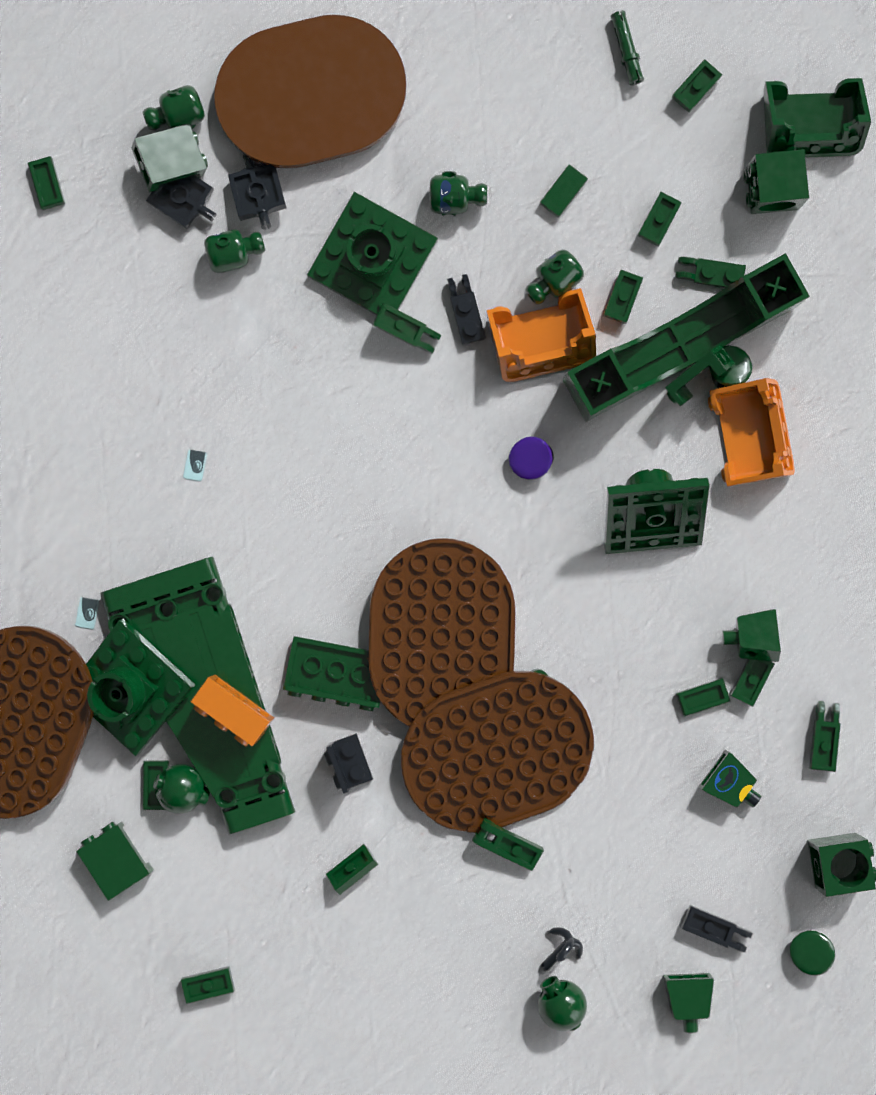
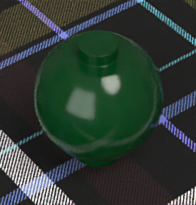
(180, 789)
(561, 1004)

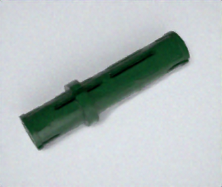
(630, 58)

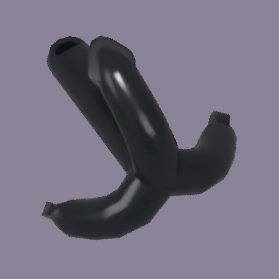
(563, 949)

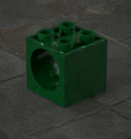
(776, 182)
(821, 855)

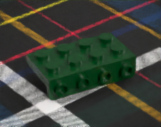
(330, 673)

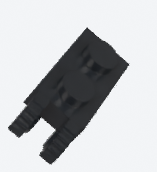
(466, 312)
(714, 928)

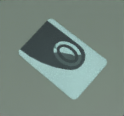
(195, 465)
(87, 613)

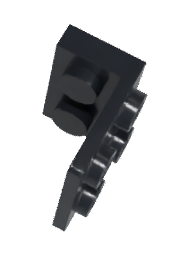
(348, 762)

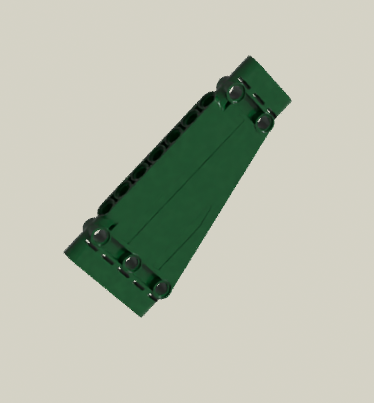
(204, 642)

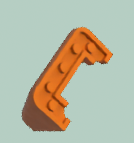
(543, 338)
(753, 431)

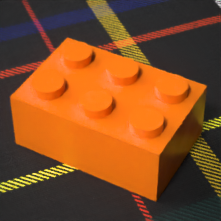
(232, 710)

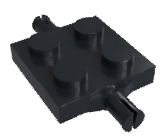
(257, 192)
(183, 200)

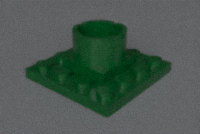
(376, 279)
(655, 512)
(133, 687)

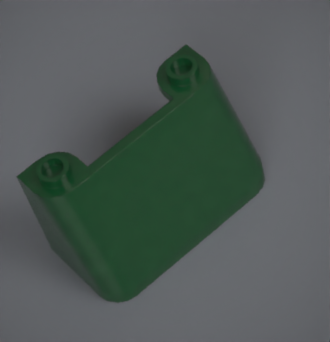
(817, 122)

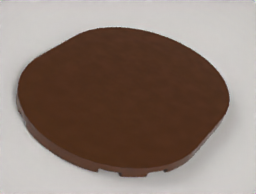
(310, 91)
(438, 624)
(40, 717)
(497, 751)

